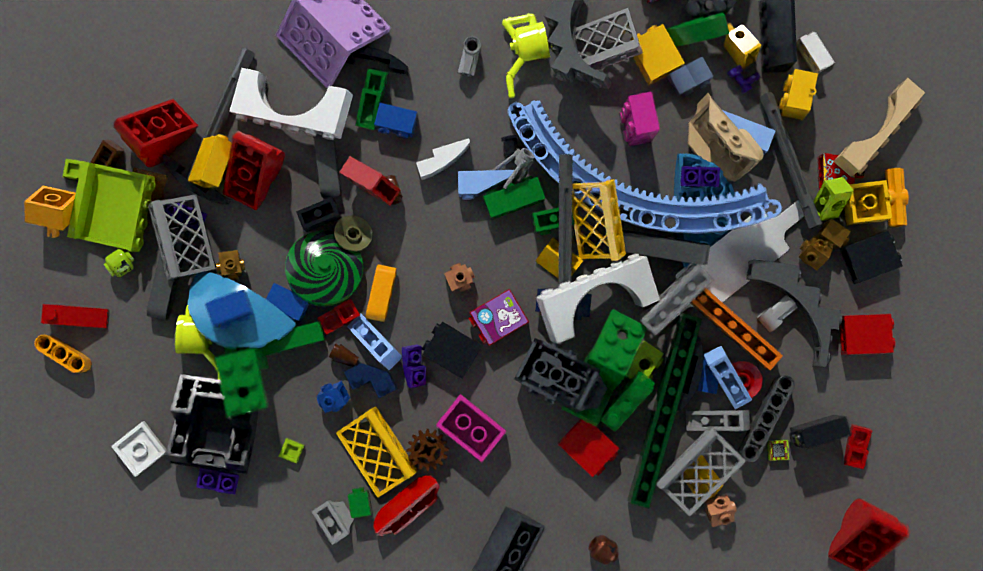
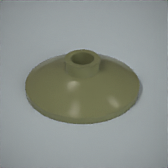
(356, 226)

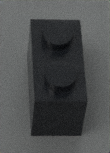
(319, 214)

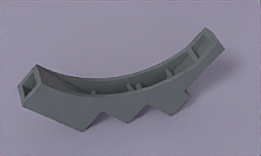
(569, 65)
(820, 320)

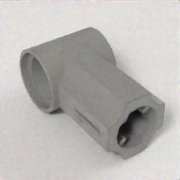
(469, 58)
(773, 316)

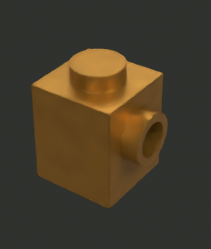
(833, 234)

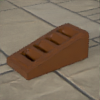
(103, 149)

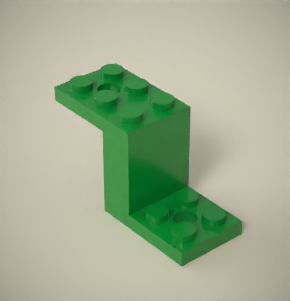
(612, 358)
(238, 369)

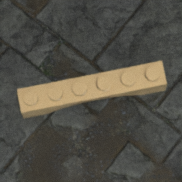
(900, 102)

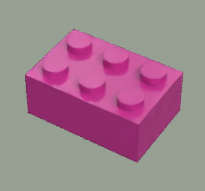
(639, 119)
(471, 428)

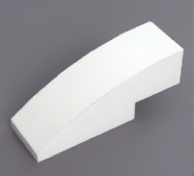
(442, 159)

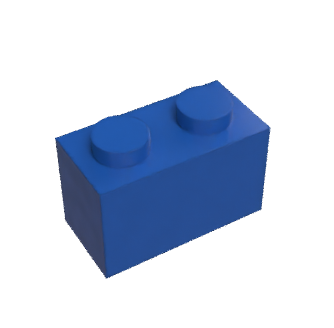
(396, 120)
(287, 302)
(229, 309)

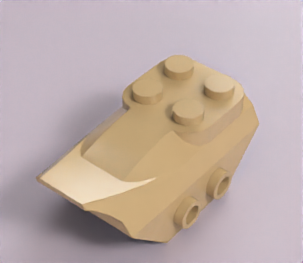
(721, 142)

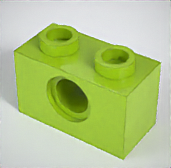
(832, 198)
(648, 353)

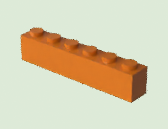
(736, 329)

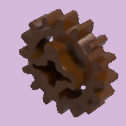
(424, 441)

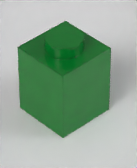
(359, 502)

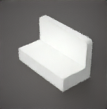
(814, 52)

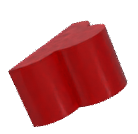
(155, 131)
(251, 169)
(866, 536)

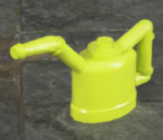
(528, 42)
(190, 340)

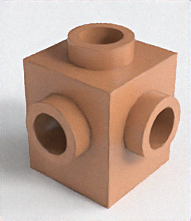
(456, 284)
(720, 510)

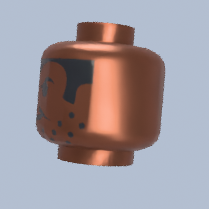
(603, 549)

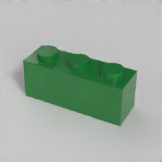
(514, 197)
(627, 401)

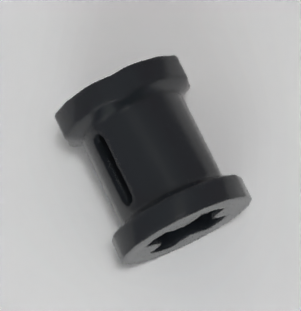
(510, 145)

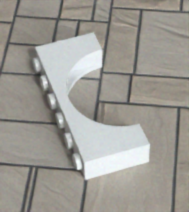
(324, 119)
(560, 304)

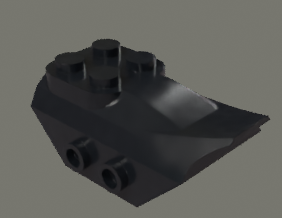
(561, 377)

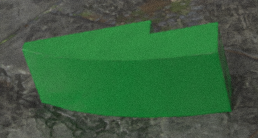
(699, 30)
(371, 97)
(296, 338)

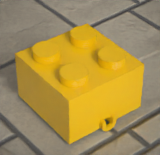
(798, 96)
(868, 203)

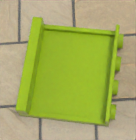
(111, 206)

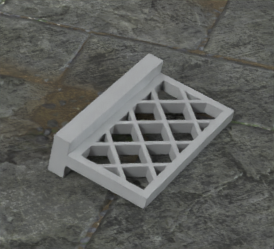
(615, 54)
(165, 242)
(675, 298)
(687, 458)

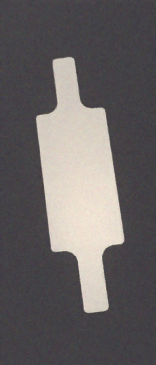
(730, 255)

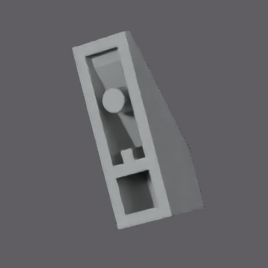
(718, 419)

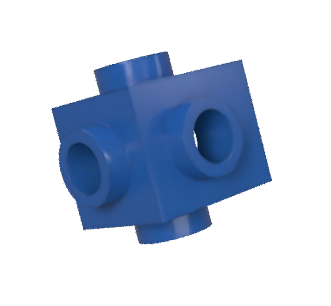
(332, 397)

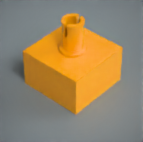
(50, 209)

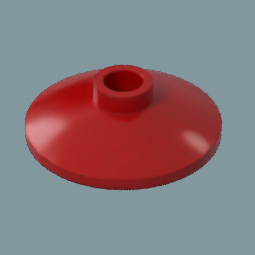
(752, 374)

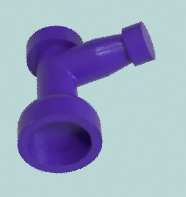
(745, 84)

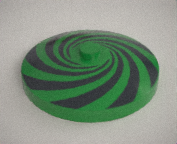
(322, 269)

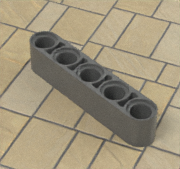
(327, 166)
(666, 247)
(164, 290)
(774, 412)

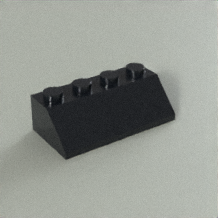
(778, 35)
(509, 542)

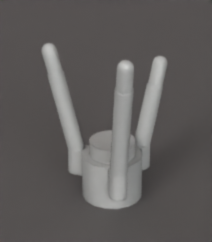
(523, 158)

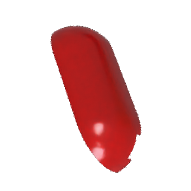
(406, 506)

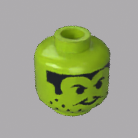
(119, 263)

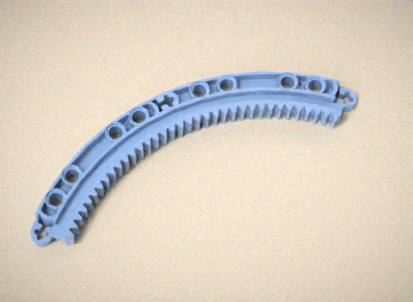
(689, 216)

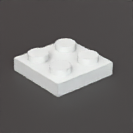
(139, 448)

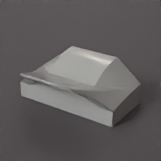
(334, 520)

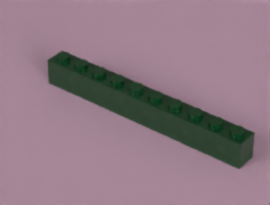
(664, 410)

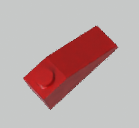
(74, 316)

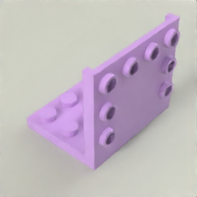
(327, 32)

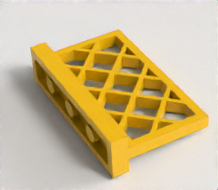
(612, 221)
(392, 446)

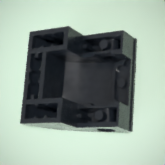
(204, 433)

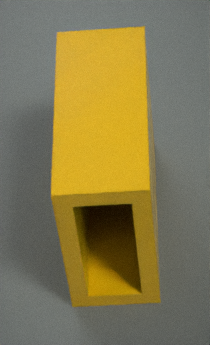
(659, 54)
(210, 161)

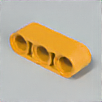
(381, 293)
(54, 350)

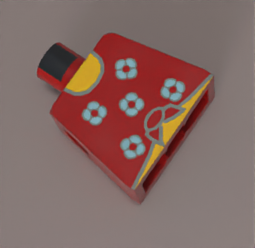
(829, 170)

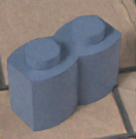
(689, 77)

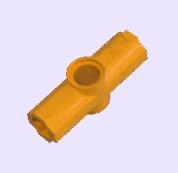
(899, 196)

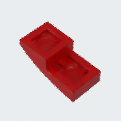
(338, 316)
(856, 447)

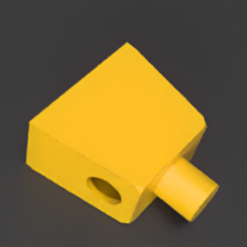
(741, 45)

